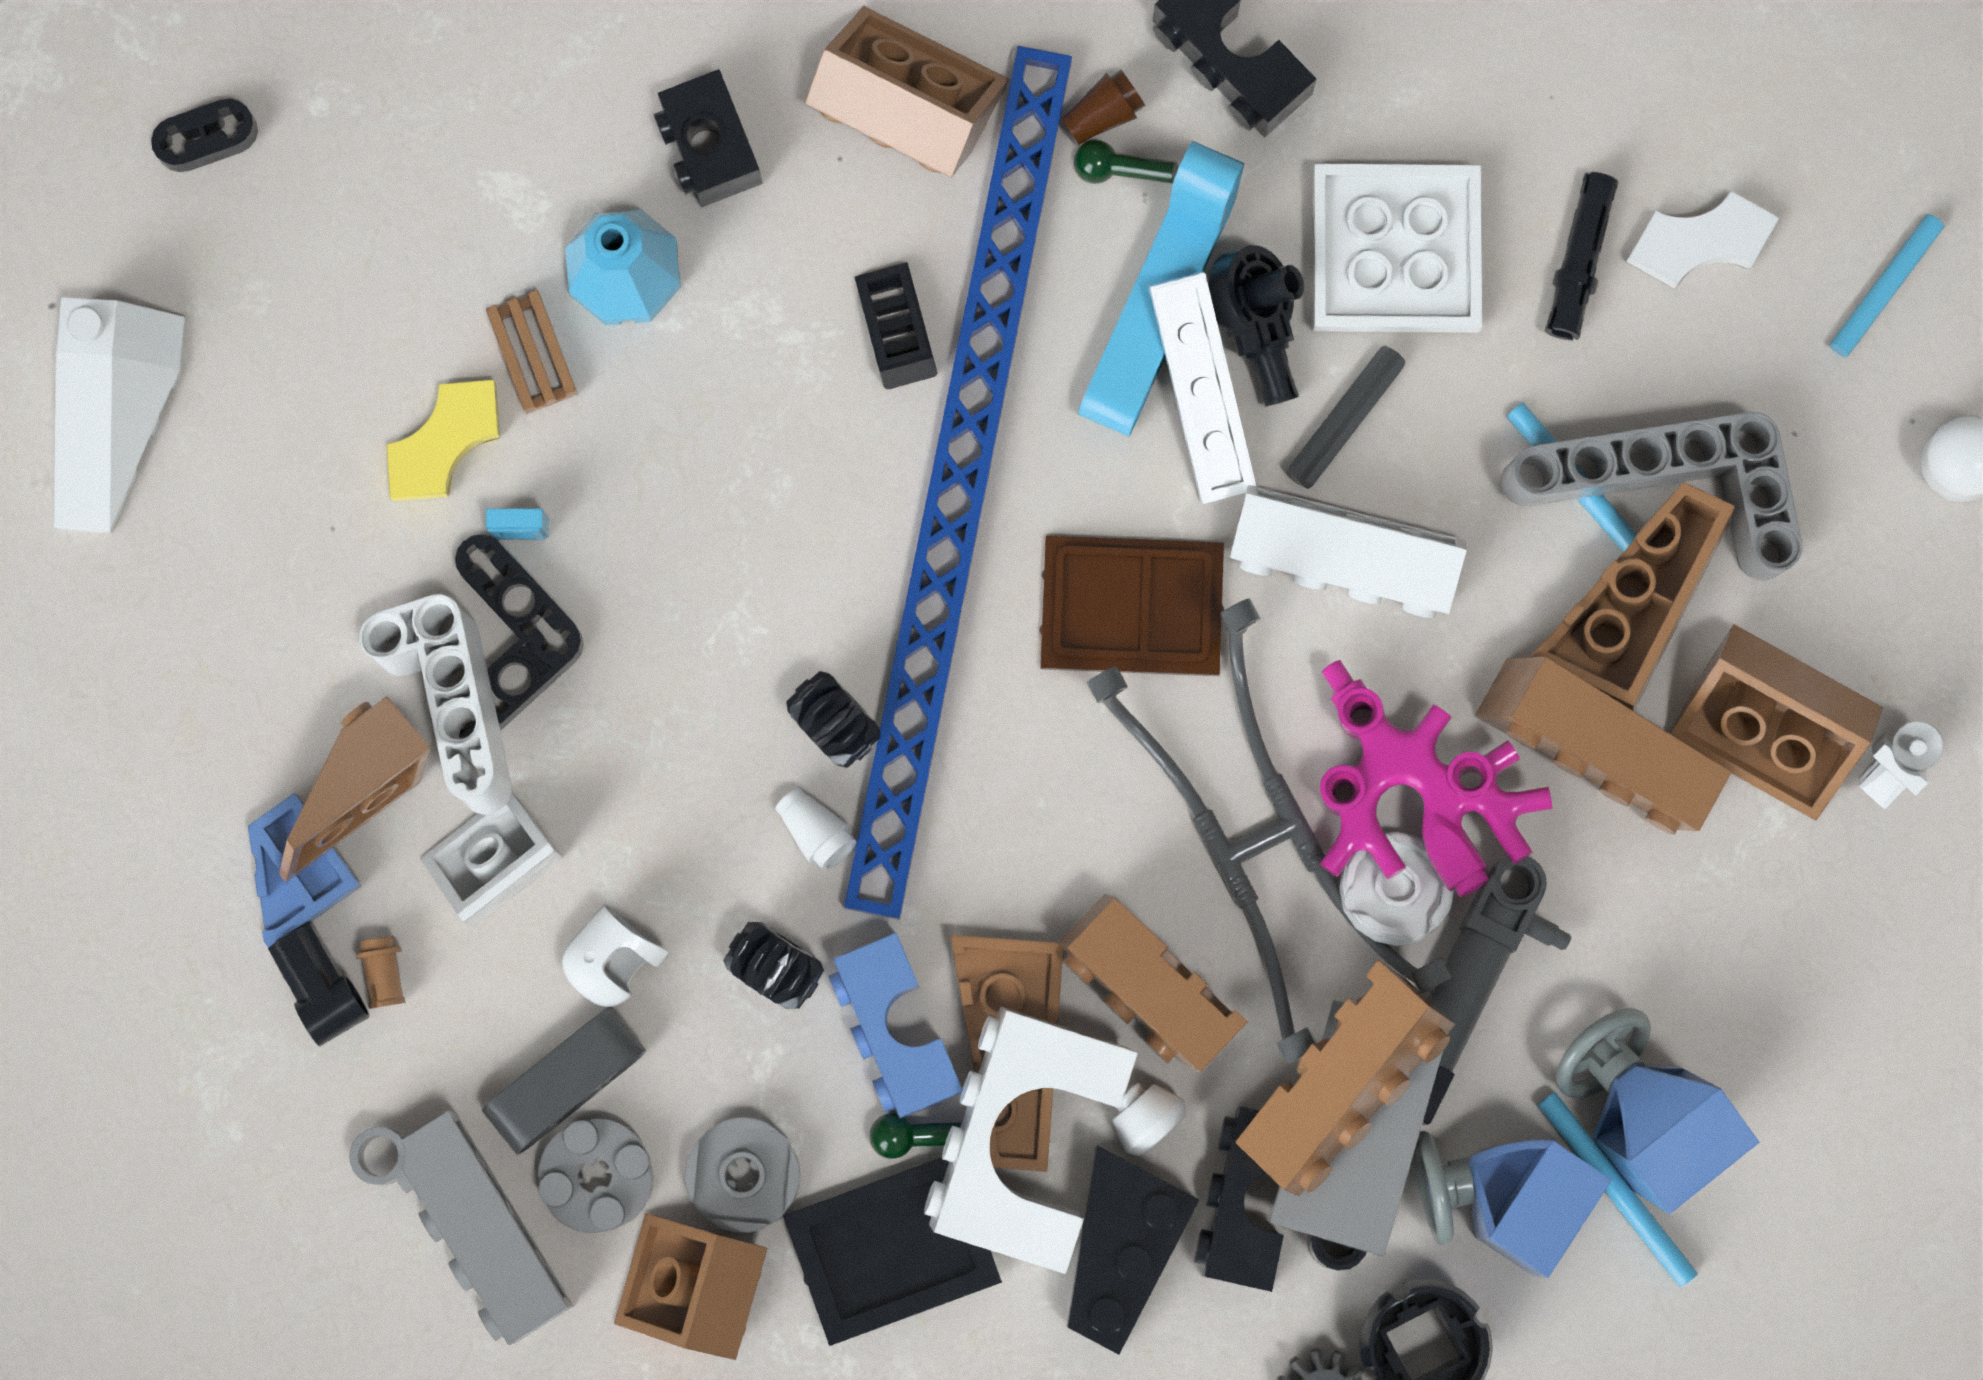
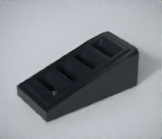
(904, 359)

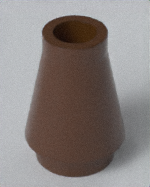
(1104, 107)

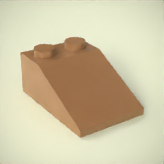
(366, 771)

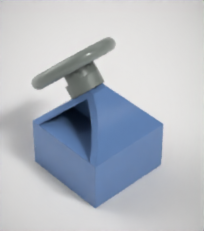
(1660, 1122)
(1522, 1198)

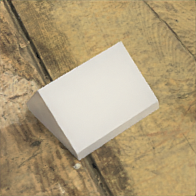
(490, 861)

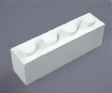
(1348, 551)

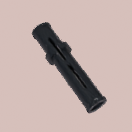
(1577, 274)

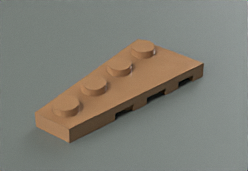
(1026, 980)

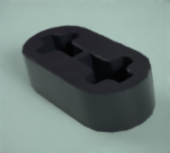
(208, 147)

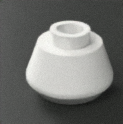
(1147, 1117)

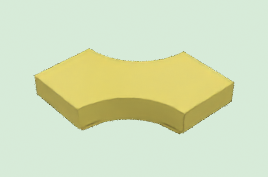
(460, 421)

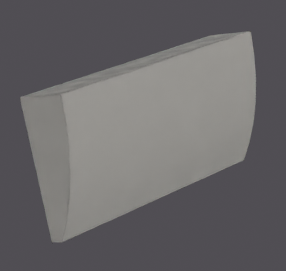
(1367, 1181)

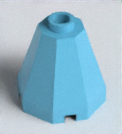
(623, 266)

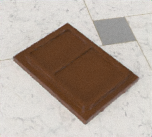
(1132, 605)

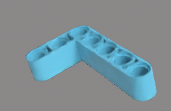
(1183, 246)

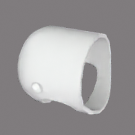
(1955, 459)
(606, 939)

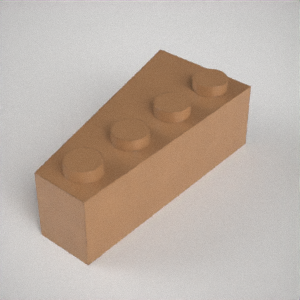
(1638, 602)
(1603, 742)
(1346, 1081)

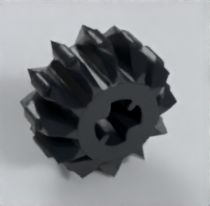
(833, 719)
(773, 965)

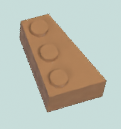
(1149, 985)

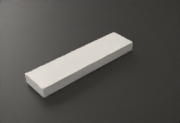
(1202, 387)

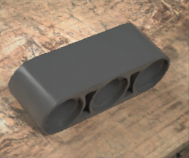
(563, 1080)

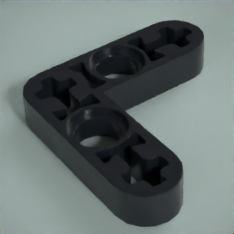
(528, 649)

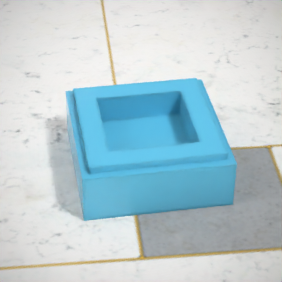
(517, 524)

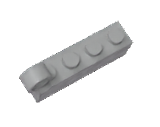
(475, 1221)

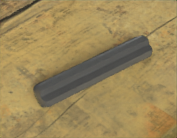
(1346, 417)

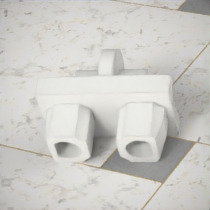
(1901, 762)

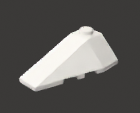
(110, 391)

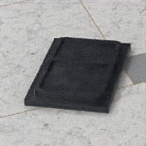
(879, 1259)

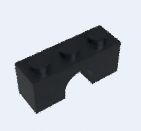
(1259, 87)
(1236, 1247)

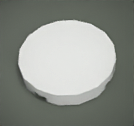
(1397, 908)

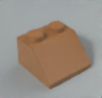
(690, 1286)

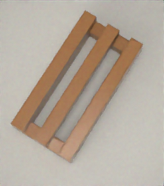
(515, 309)

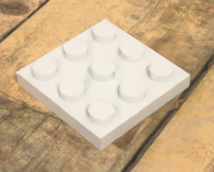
(1397, 248)

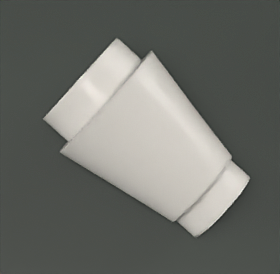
(816, 830)

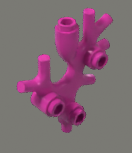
(1410, 759)

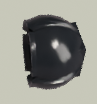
(1455, 1312)

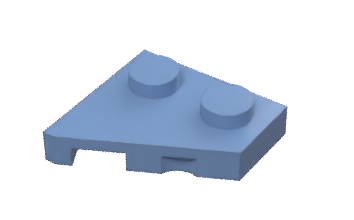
(306, 895)

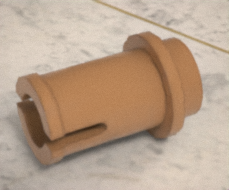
(381, 971)

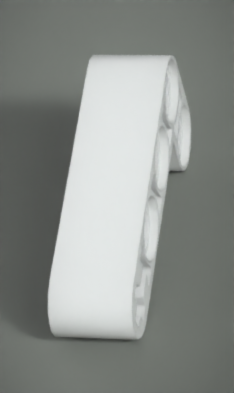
(449, 706)

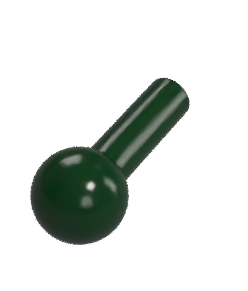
(1098, 162)
(896, 1136)

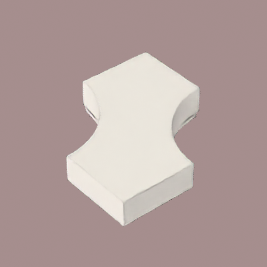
(1726, 234)

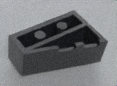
(1123, 1247)

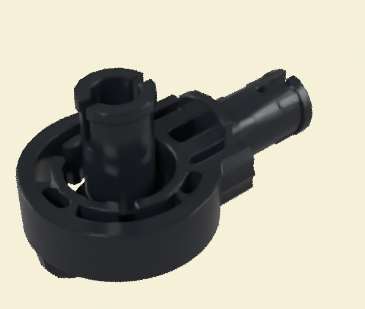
(1258, 313)

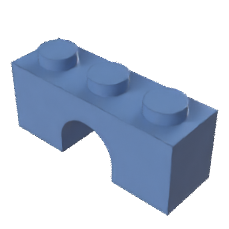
(872, 982)

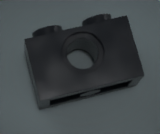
(700, 107)

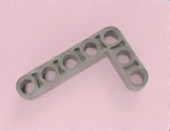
(1671, 465)

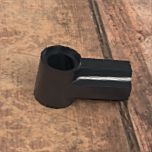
(324, 997)

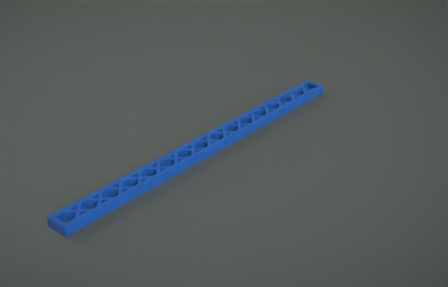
(938, 487)

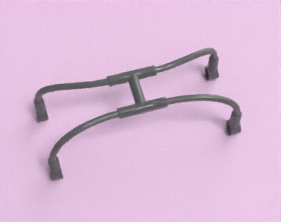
(1290, 825)

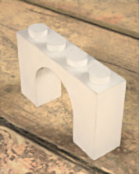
(1019, 1058)

